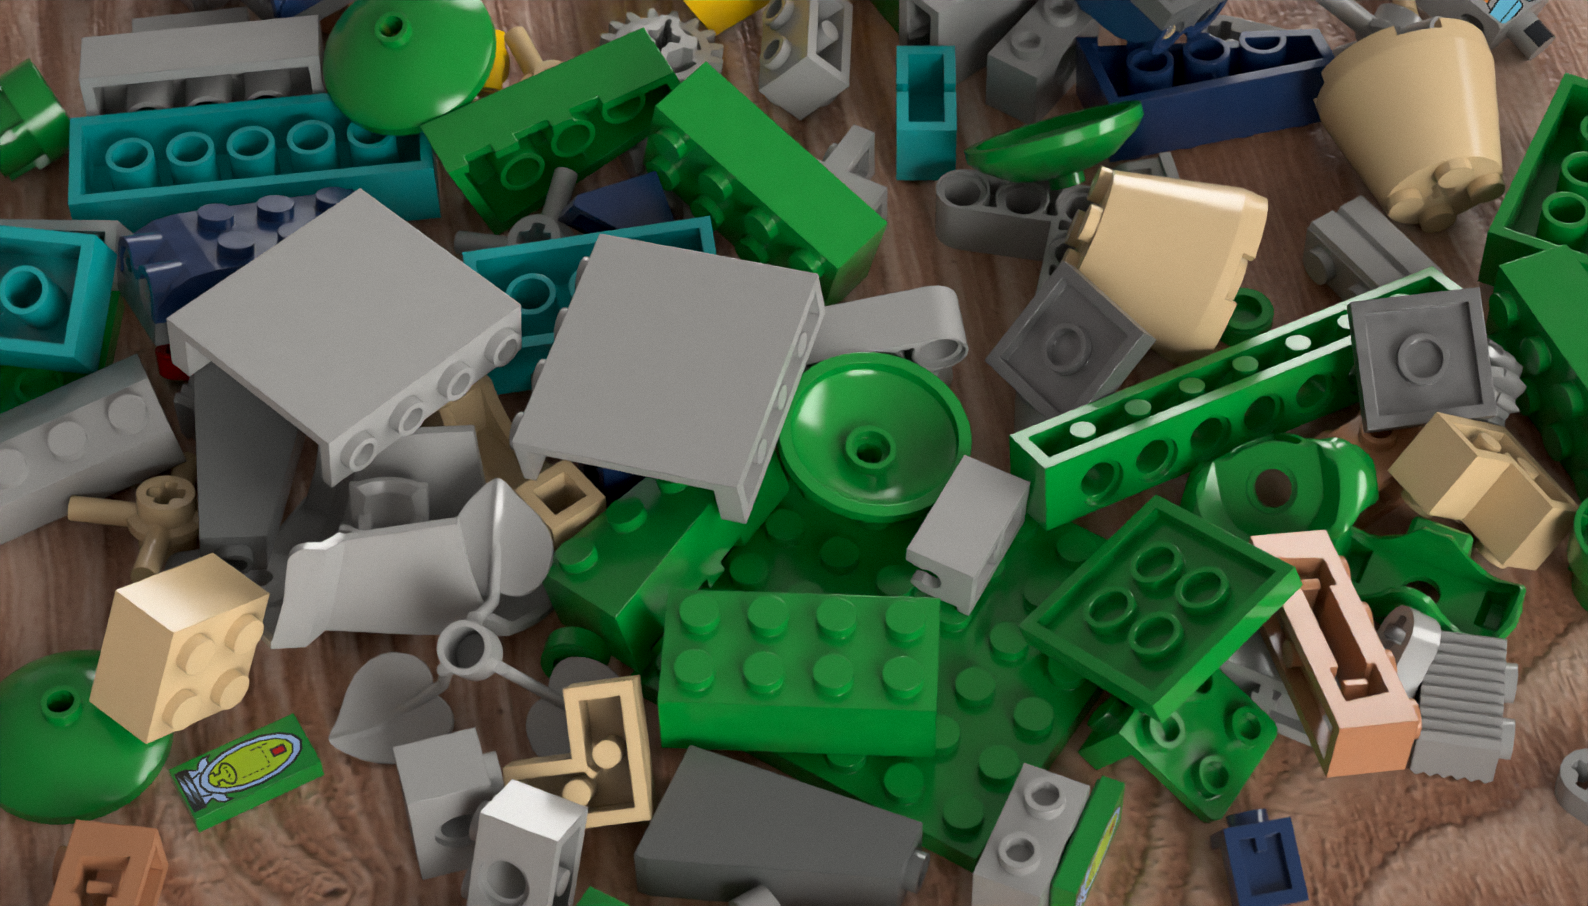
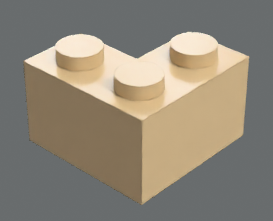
(1490, 485)
(608, 754)

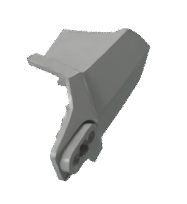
(384, 549)

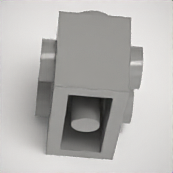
(805, 53)

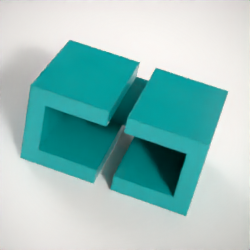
(925, 112)

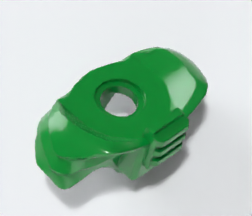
(1327, 476)
(1438, 555)

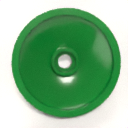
(414, 76)
(1057, 146)
(877, 411)
(71, 760)

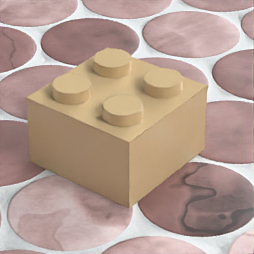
(179, 647)

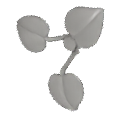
(395, 694)

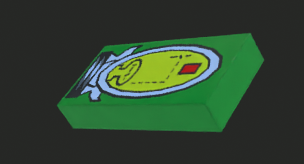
(246, 772)
(1088, 844)

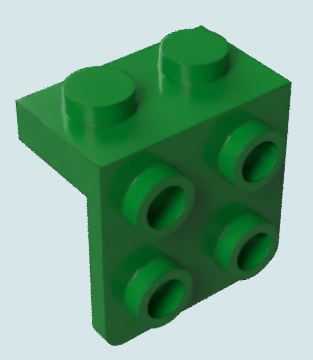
(1197, 752)

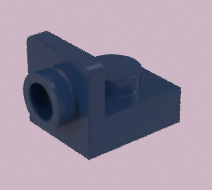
(1261, 860)

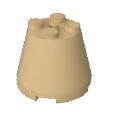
(1418, 120)
(1168, 254)

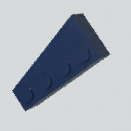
(1206, 86)

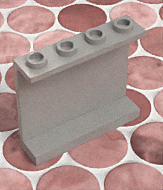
(351, 330)
(672, 368)

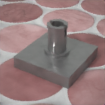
(1069, 345)
(1421, 359)

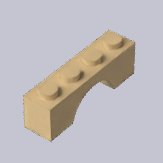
(561, 492)

